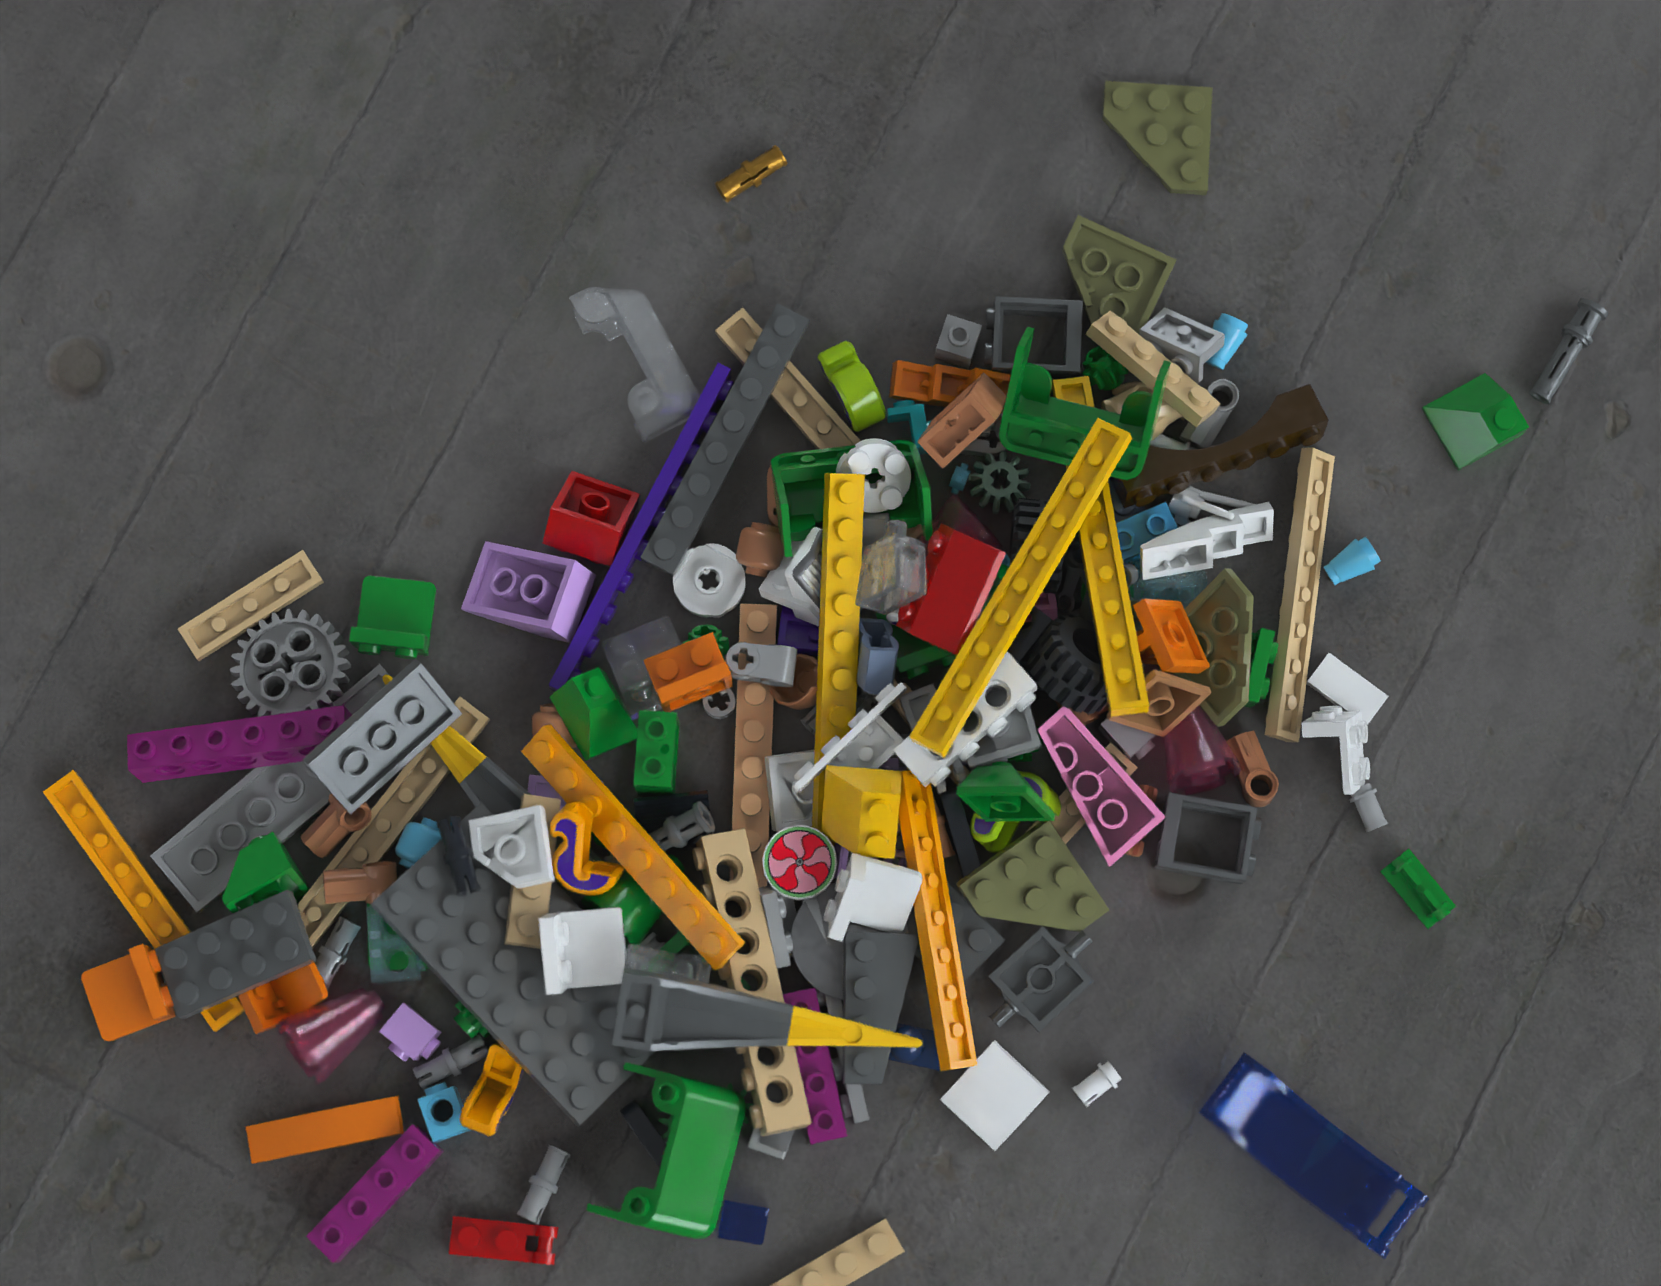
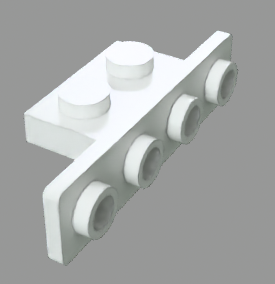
(864, 746)

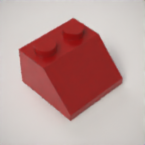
(590, 518)

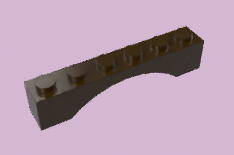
(1291, 421)

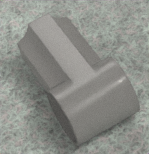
(1207, 431)

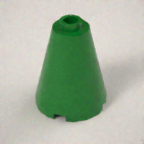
(638, 909)

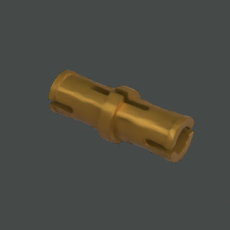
(751, 173)

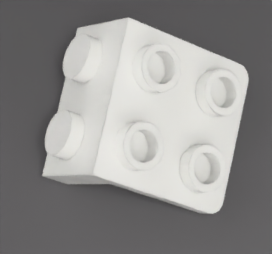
(1353, 733)
(872, 896)

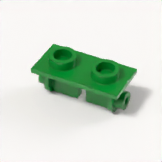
(1418, 889)

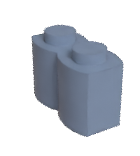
(876, 655)

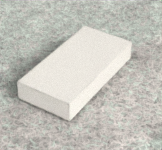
(1346, 688)

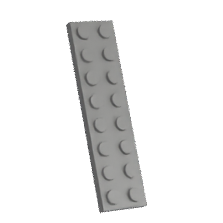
(262, 802)

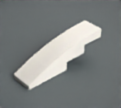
(1201, 541)

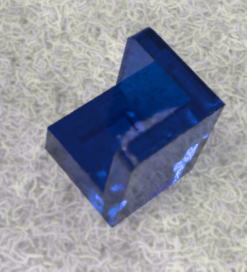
(743, 1222)

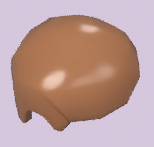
(804, 691)

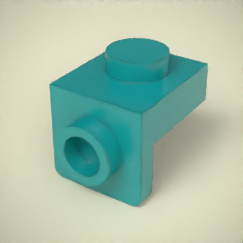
(915, 414)

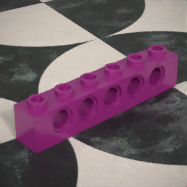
(231, 744)

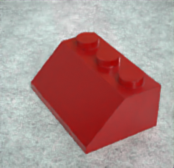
(958, 582)

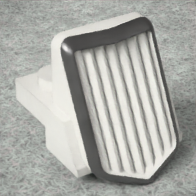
(798, 579)

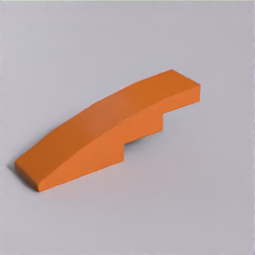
(938, 383)
(325, 1129)

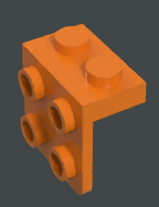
(128, 993)
(283, 997)

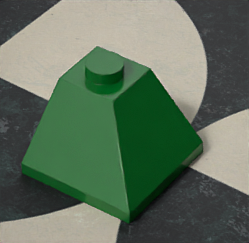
(1475, 420)
(594, 713)
(1003, 795)
(262, 872)

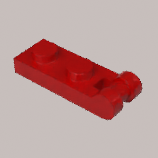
(501, 1240)

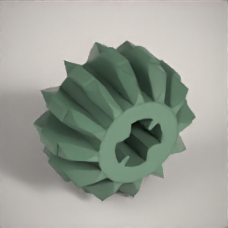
(985, 481)

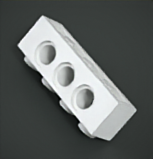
(1019, 689)

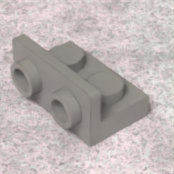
(1183, 341)
(779, 917)

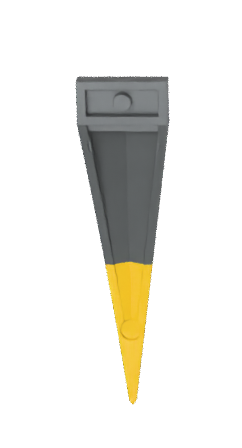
(484, 780)
(690, 1014)

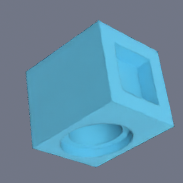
(442, 1130)

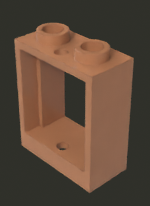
(963, 420)

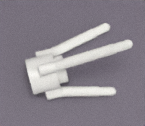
(1191, 501)

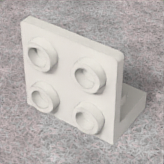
(582, 948)

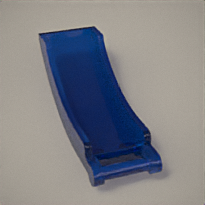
(1309, 1153)

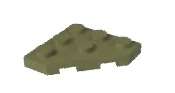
(1164, 129)
(1115, 273)
(1224, 629)
(1034, 884)

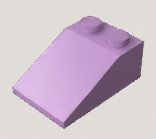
(529, 591)

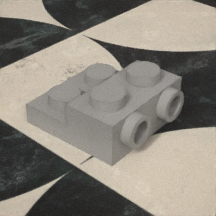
(1013, 740)

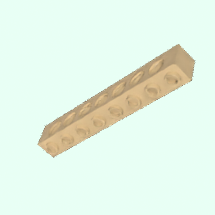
(733, 850)

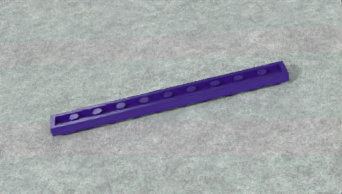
(619, 575)

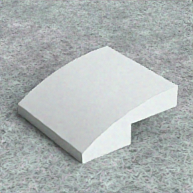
(994, 1095)

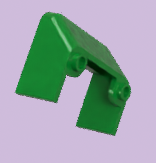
(1057, 428)
(800, 491)
(694, 1159)

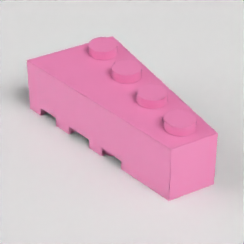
(1103, 792)

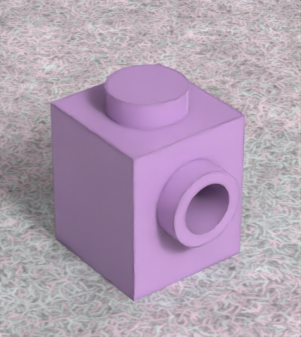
(411, 1034)

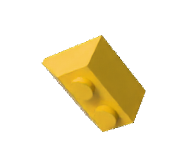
(862, 809)

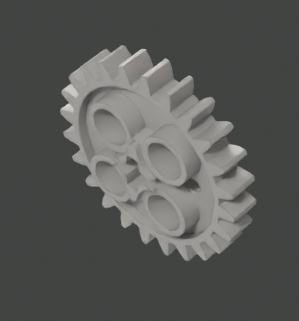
(283, 638)

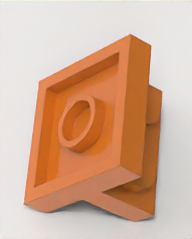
(1168, 637)
(688, 672)

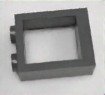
(1067, 309)
(1168, 832)

